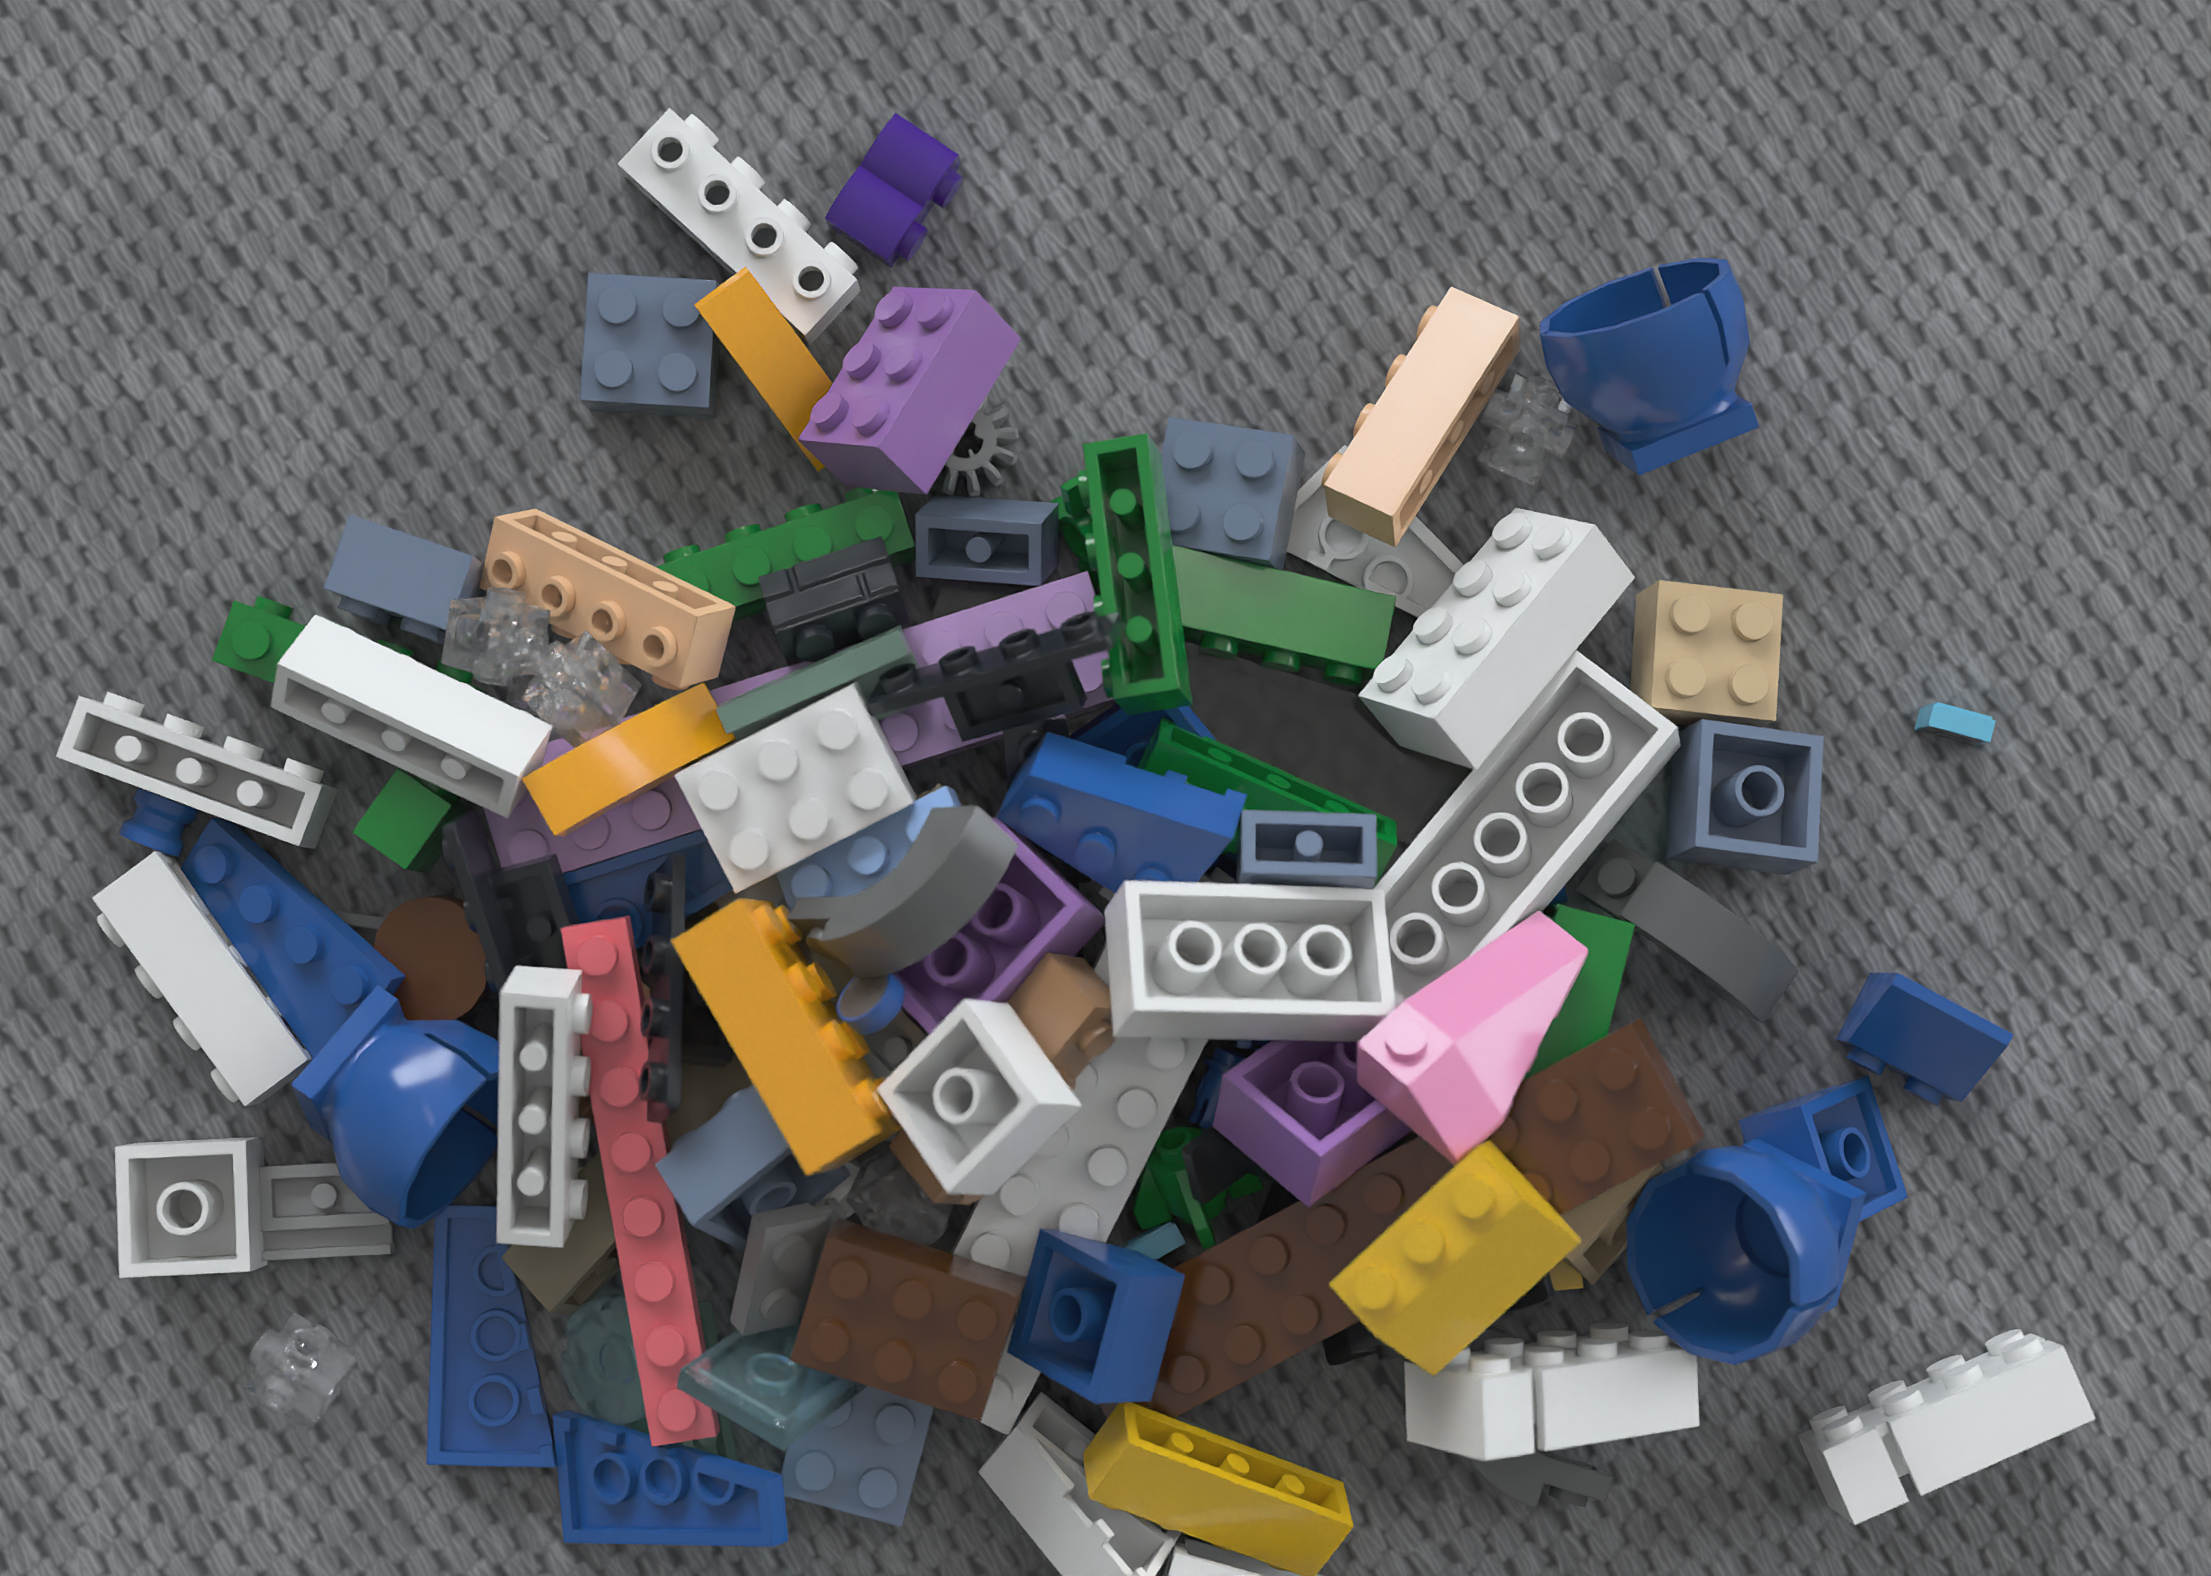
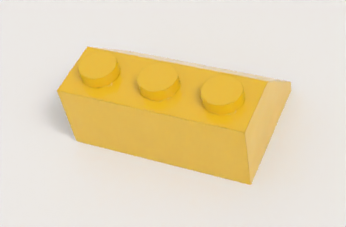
(1455, 1260)

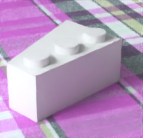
(1044, 1486)

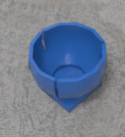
(1652, 371)
(394, 1108)
(1752, 1237)

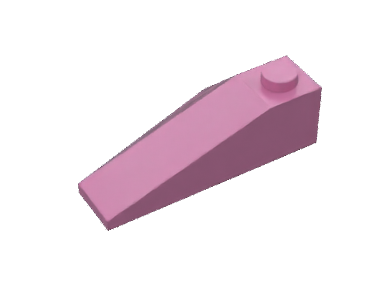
(1467, 1039)

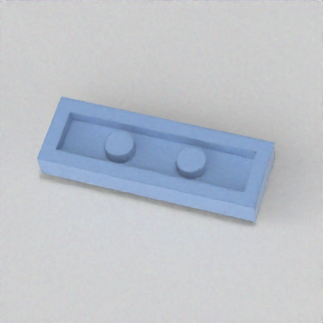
(863, 856)

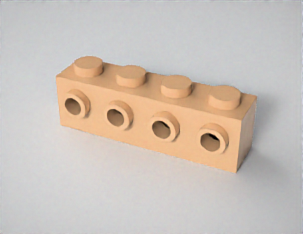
(1421, 416)
(619, 599)

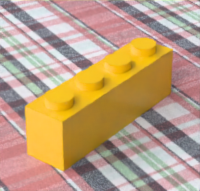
(1216, 1490)

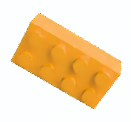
(788, 1032)

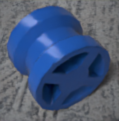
(158, 822)

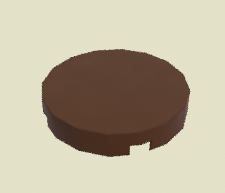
(437, 955)

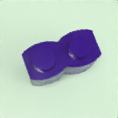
(895, 191)

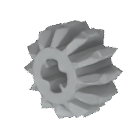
(982, 463)

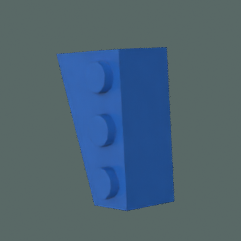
(1117, 817)

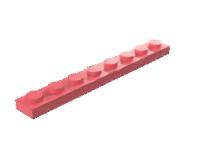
(641, 1205)

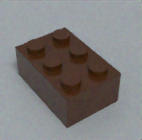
(907, 1319)

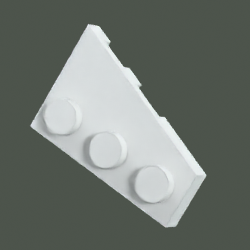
(1413, 571)

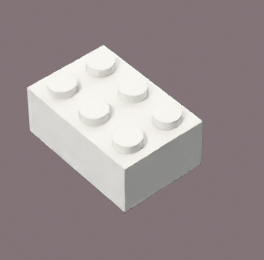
(796, 787)

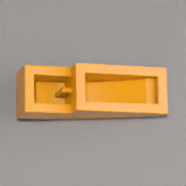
(767, 352)
(627, 760)

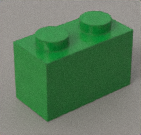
(409, 820)

